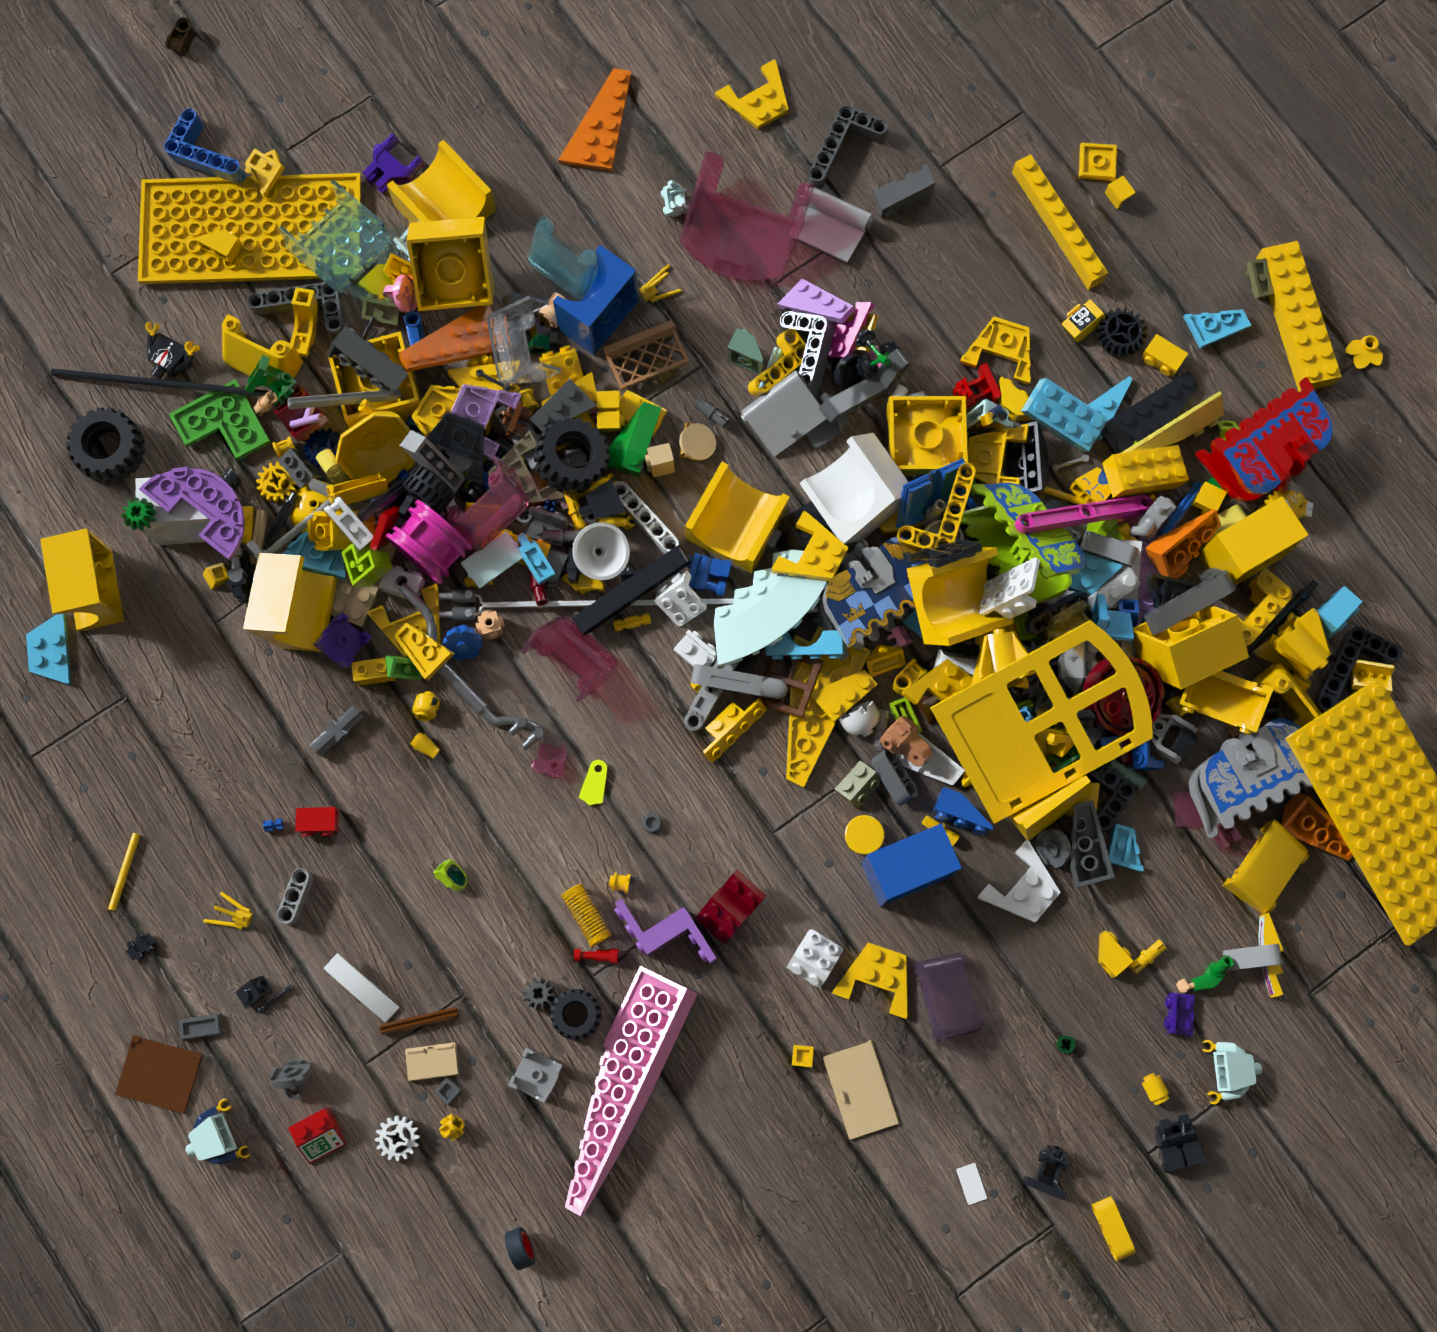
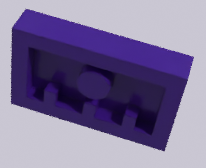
(1180, 1014)

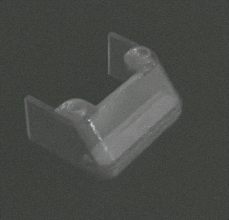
(510, 343)

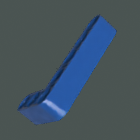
(183, 151)

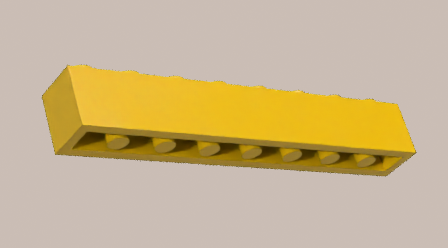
(1059, 222)

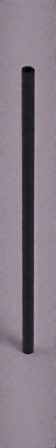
(156, 382)

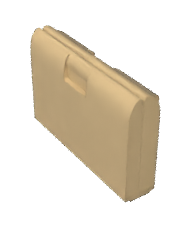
(432, 1061)

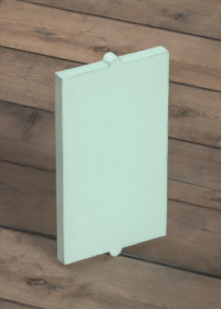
(492, 560)

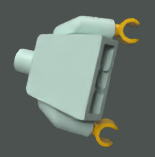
(1233, 1070)

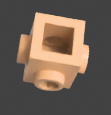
(495, 629)

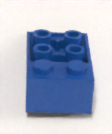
(958, 809)

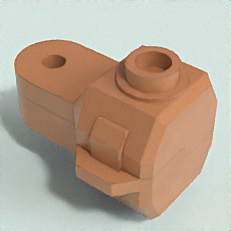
(904, 739)

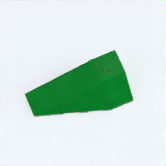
(631, 445)

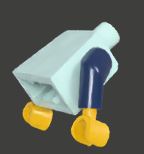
(987, 418)
(212, 1137)

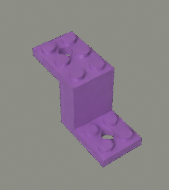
(665, 932)

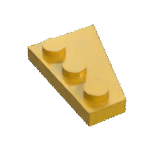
(422, 650)
(843, 694)

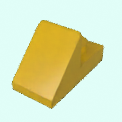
(1058, 741)

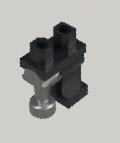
(240, 576)

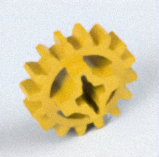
(268, 483)

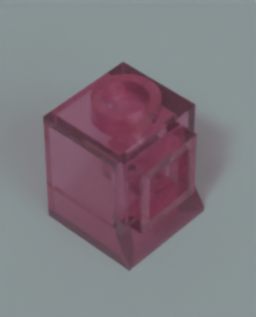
(1232, 836)

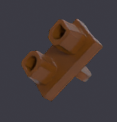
(520, 413)

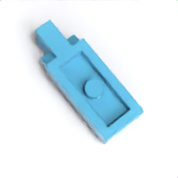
(535, 560)

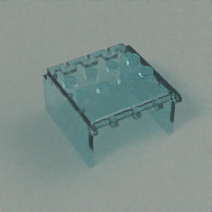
(340, 241)

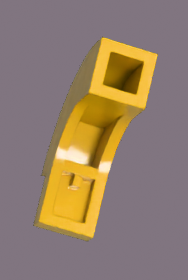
(306, 318)

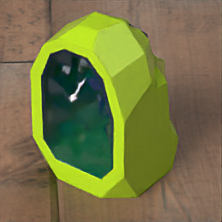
(451, 875)

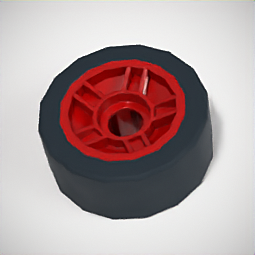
(519, 1248)

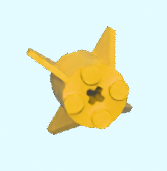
(1298, 645)
(997, 652)

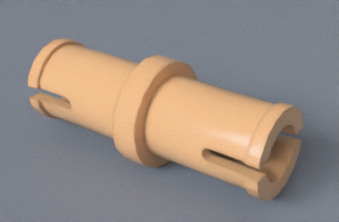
(265, 403)

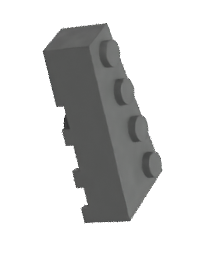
(367, 361)

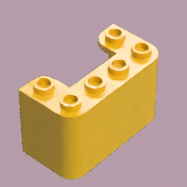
(1270, 597)

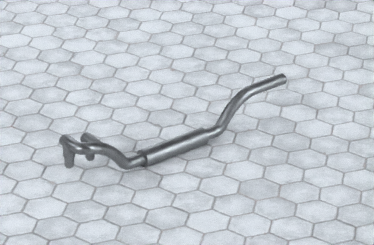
(465, 690)

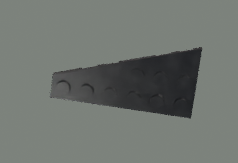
(1148, 414)

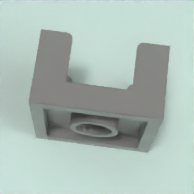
(536, 1075)

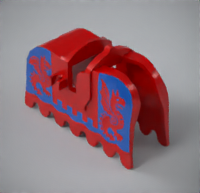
(1271, 446)

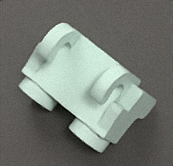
(674, 199)

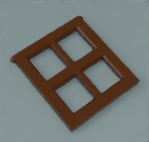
(790, 682)

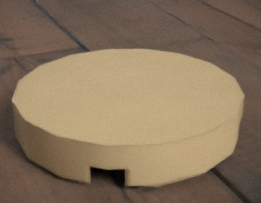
(697, 442)

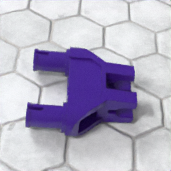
(389, 167)

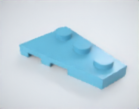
(1216, 326)

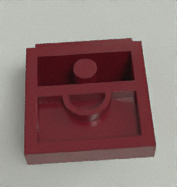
(286, 415)
(730, 906)

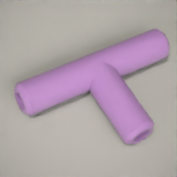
(307, 419)

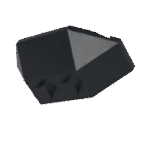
(1029, 460)
(794, 538)

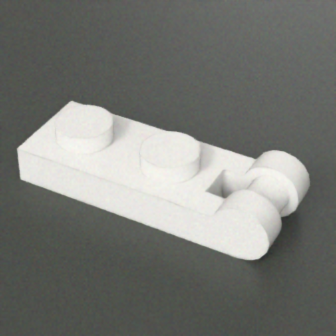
(349, 523)

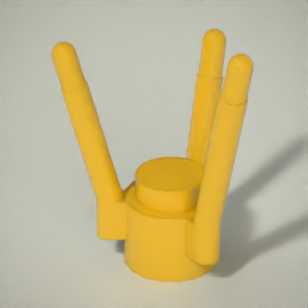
(648, 290)
(241, 917)

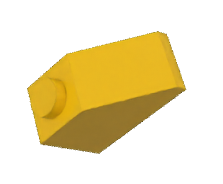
(221, 244)

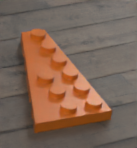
(599, 131)

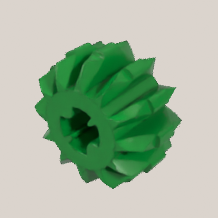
(146, 511)

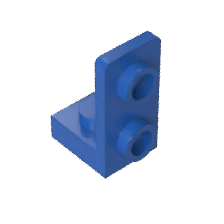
(1142, 758)

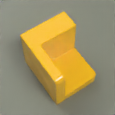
(1119, 191)

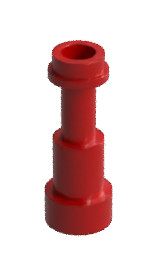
(600, 955)

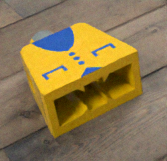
(1091, 486)

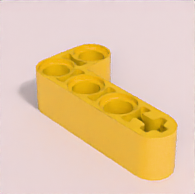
(777, 368)

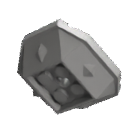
(1079, 661)

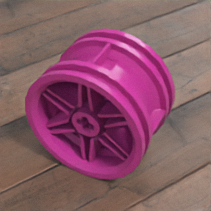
(429, 541)

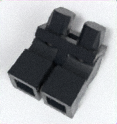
(1174, 1135)

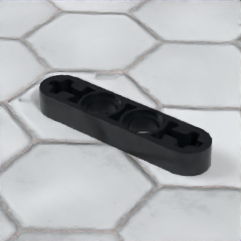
(1055, 608)

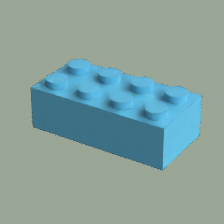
(1064, 415)

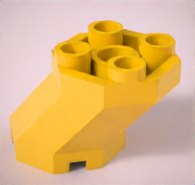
(328, 534)

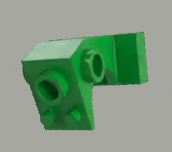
(272, 378)

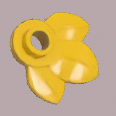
(1363, 354)

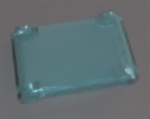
(559, 264)

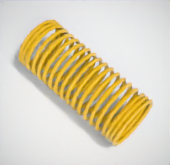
(575, 891)

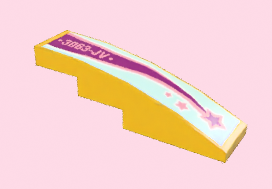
(1267, 936)

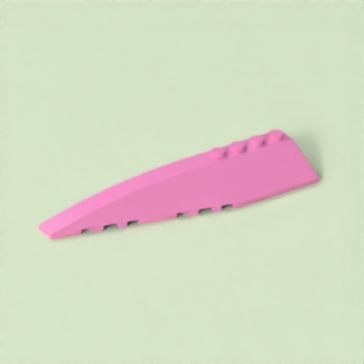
(628, 1072)

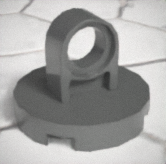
(1054, 847)
(291, 1075)

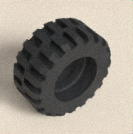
(93, 426)
(580, 435)

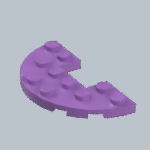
(209, 496)

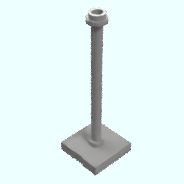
(253, 549)

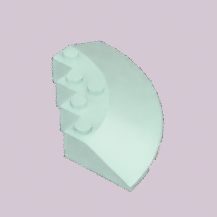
(764, 611)

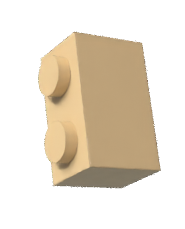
(660, 460)

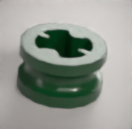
(1071, 1045)

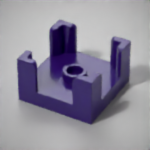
(341, 641)

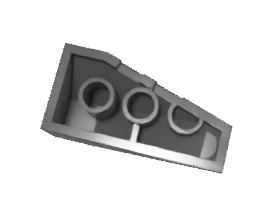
(1089, 852)

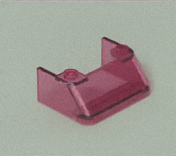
(493, 510)
(577, 652)

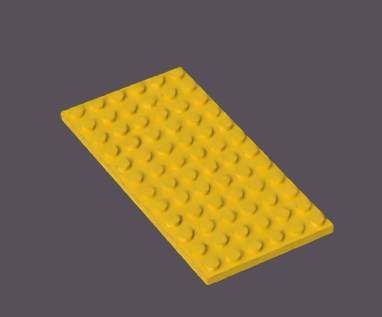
(185, 208)
(1379, 800)

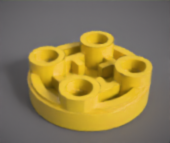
(864, 834)

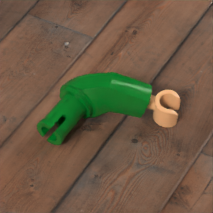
(1212, 976)

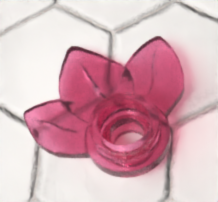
(548, 758)

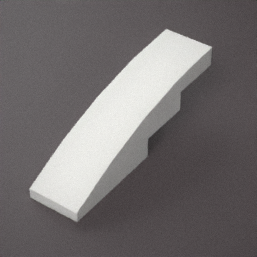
(361, 987)

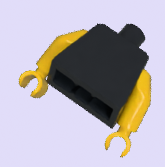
(605, 504)

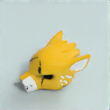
(1296, 502)

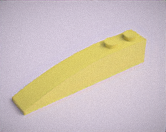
(1184, 426)

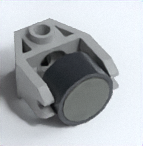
(1182, 742)

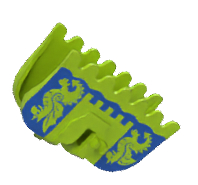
(996, 528)

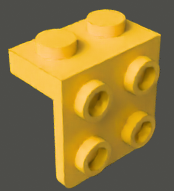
(568, 362)

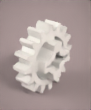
(394, 1147)

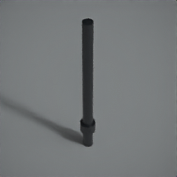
(1301, 596)

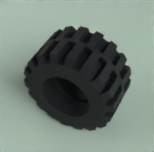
(429, 489)
(559, 1007)

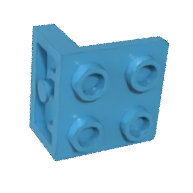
(1114, 623)

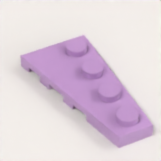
(816, 301)

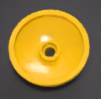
(304, 502)

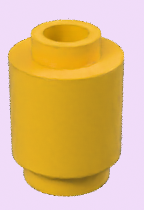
(1155, 1088)

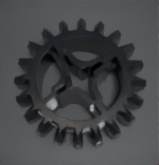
(1119, 328)

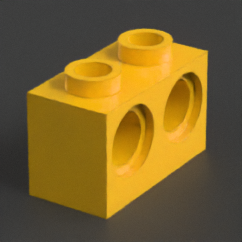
(370, 672)

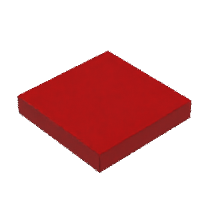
(386, 522)

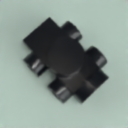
(144, 944)

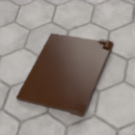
(158, 1074)

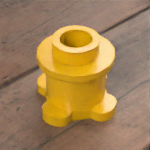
(620, 882)

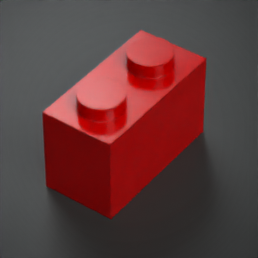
(317, 820)

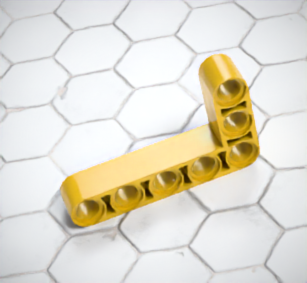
(948, 518)

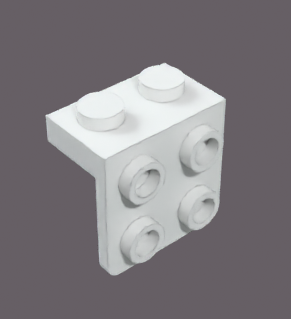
(679, 599)
(815, 958)

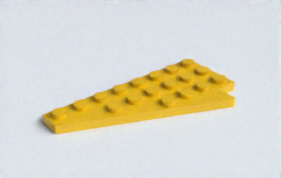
(809, 734)

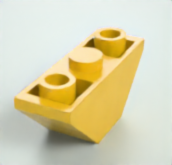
(1013, 399)

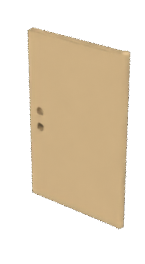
(861, 1089)

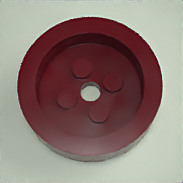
(1112, 711)

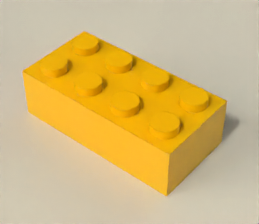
(1145, 471)

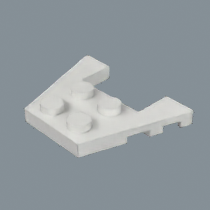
(1031, 893)

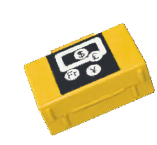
(1083, 320)

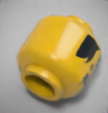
(426, 706)

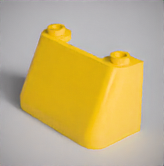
(245, 354)
(1287, 686)
(1228, 700)
(1267, 867)

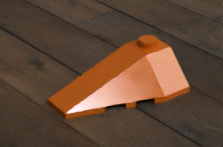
(1176, 548)
(1314, 826)

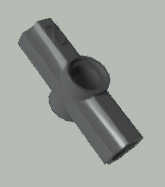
(337, 731)

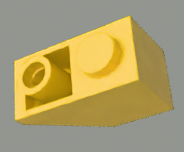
(1111, 955)

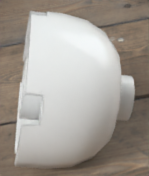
(860, 719)

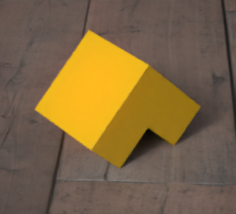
(1209, 498)

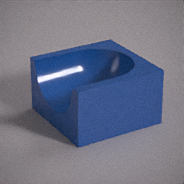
(604, 305)
(910, 865)

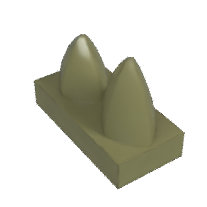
(1260, 278)

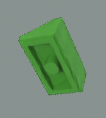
(401, 668)

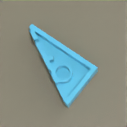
(1109, 402)

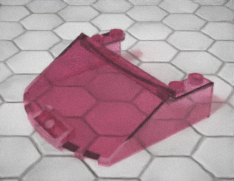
(737, 235)

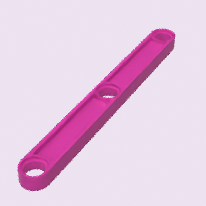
(1074, 516)

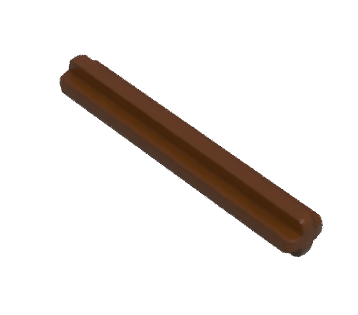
(418, 1021)

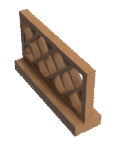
(643, 340)

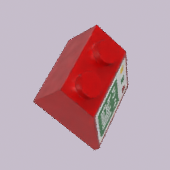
(317, 1135)

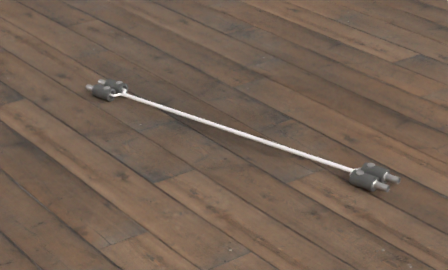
(468, 614)

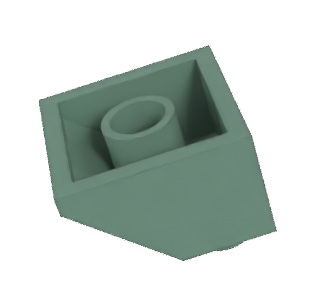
(745, 351)

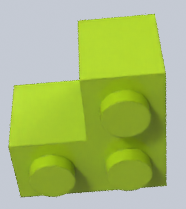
(366, 565)

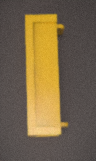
(358, 489)

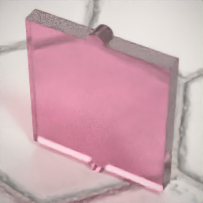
(1185, 810)

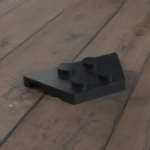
(1166, 588)

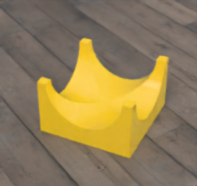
(926, 432)

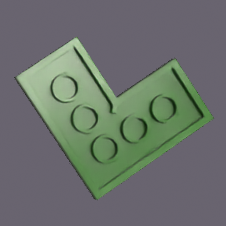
(221, 412)

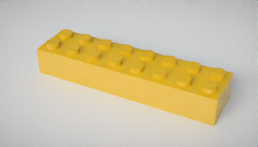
(1299, 317)

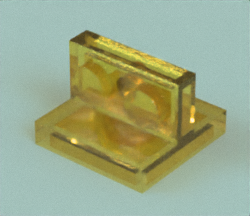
(1066, 620)

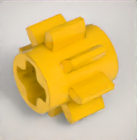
(452, 1127)

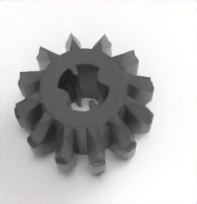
(531, 993)

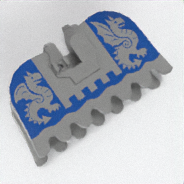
(1247, 775)

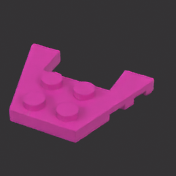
(846, 334)

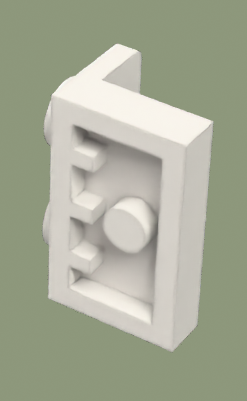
(695, 651)

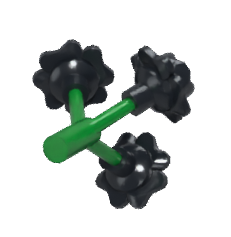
(867, 366)

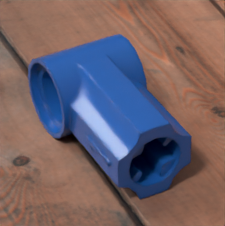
(414, 331)

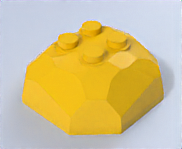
(375, 447)

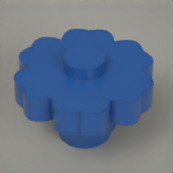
(463, 642)

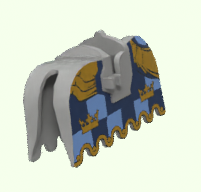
(869, 598)

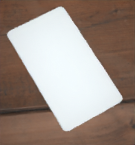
(971, 1183)

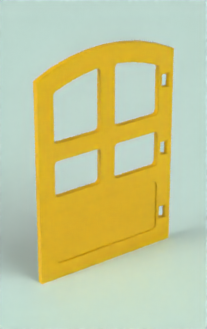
(1000, 746)

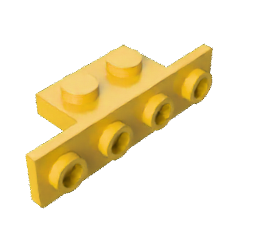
(730, 726)

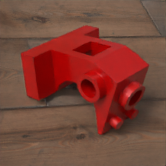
(985, 385)

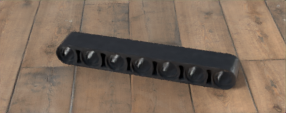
(631, 590)

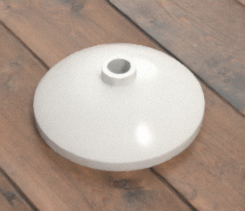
(613, 549)

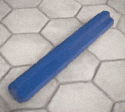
(1181, 509)

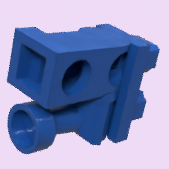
(704, 567)

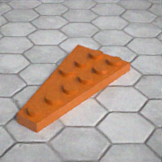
(457, 341)

